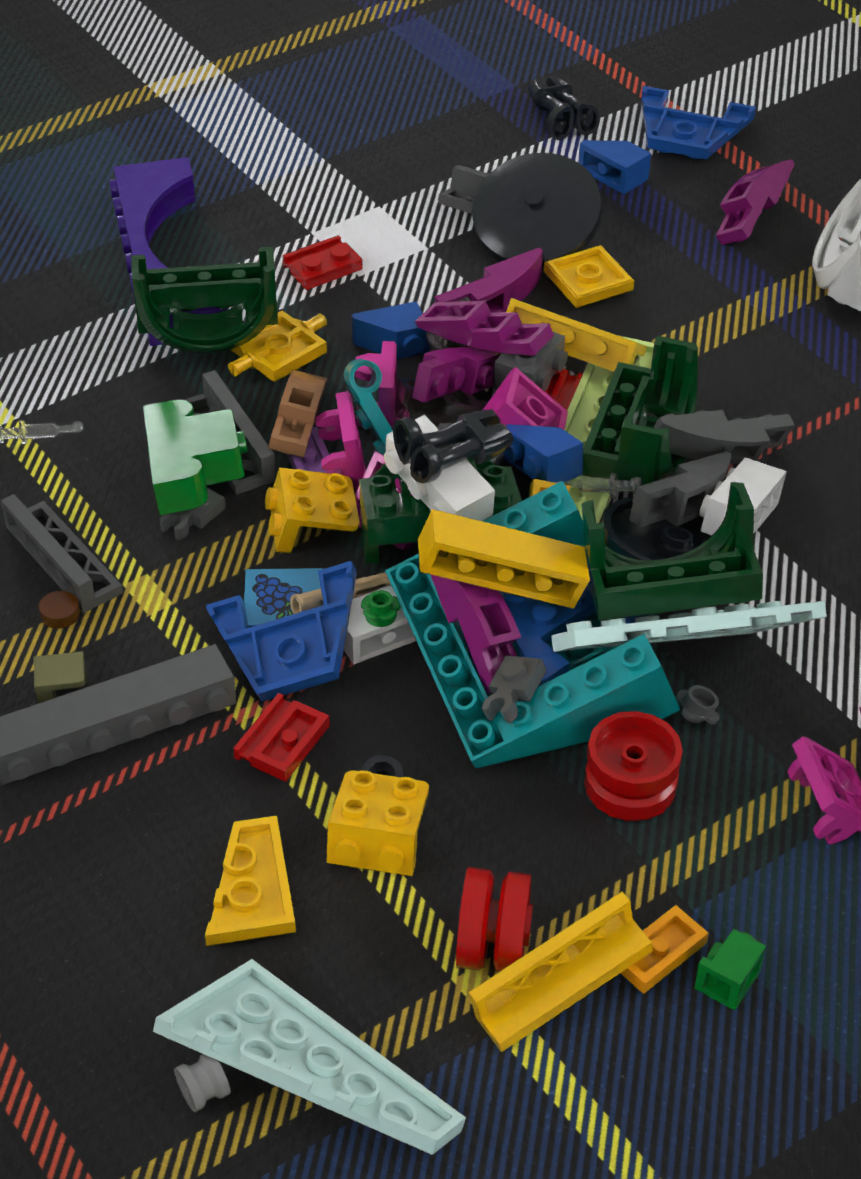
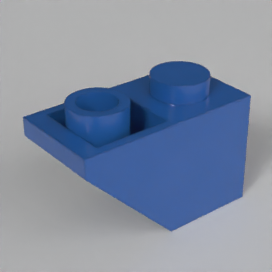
(545, 453)

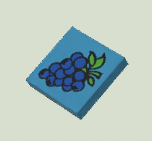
(270, 591)

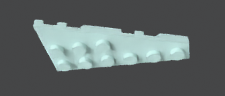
(700, 623)
(287, 1041)

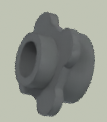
(699, 704)

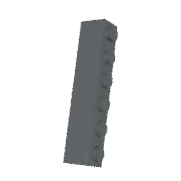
(113, 712)

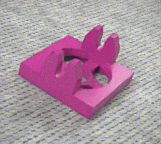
(387, 390)
(337, 425)
(824, 774)

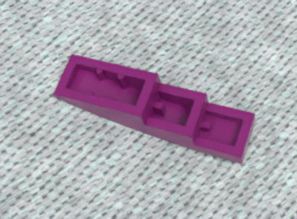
(477, 327)

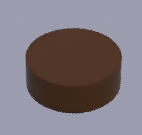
(59, 609)

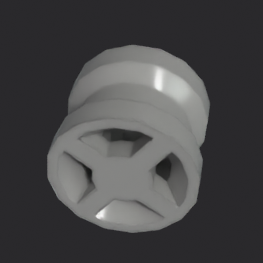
(202, 1081)

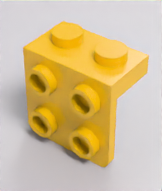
(309, 501)
(376, 822)

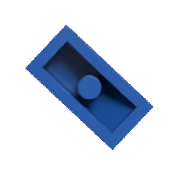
(615, 163)
(390, 324)

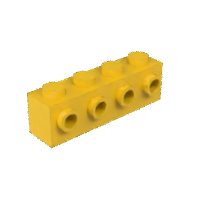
(502, 559)

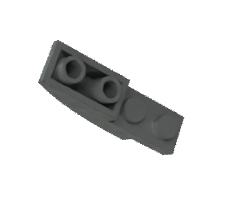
(711, 433)
(680, 496)

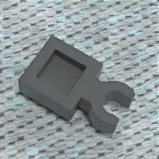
(198, 516)
(513, 682)

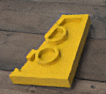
(253, 887)

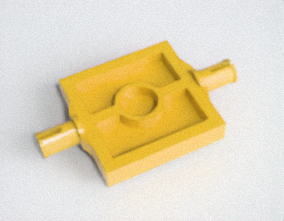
(281, 347)

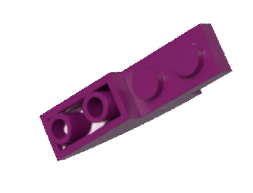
(748, 197)
(501, 282)
(454, 370)
(484, 622)

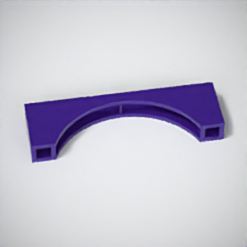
(142, 200)

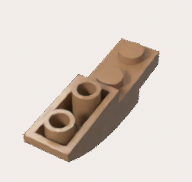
(297, 413)

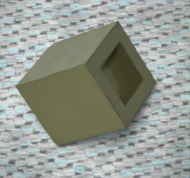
(58, 673)

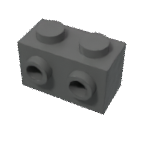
(537, 367)

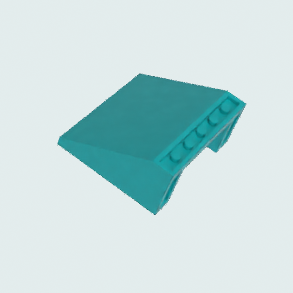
(560, 710)

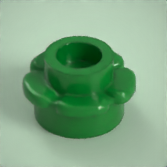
(380, 608)

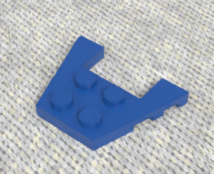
(686, 131)
(540, 620)
(296, 648)

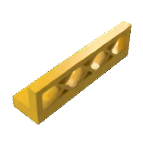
(582, 339)
(559, 972)

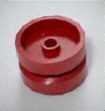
(633, 765)
(493, 920)

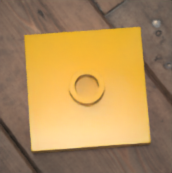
(588, 276)

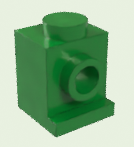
(730, 968)

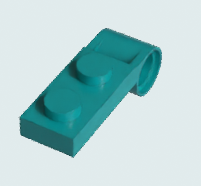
(369, 413)

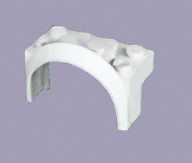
(838, 262)

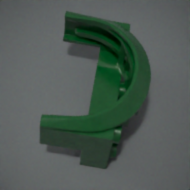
(194, 287)
(640, 449)
(400, 517)
(710, 575)

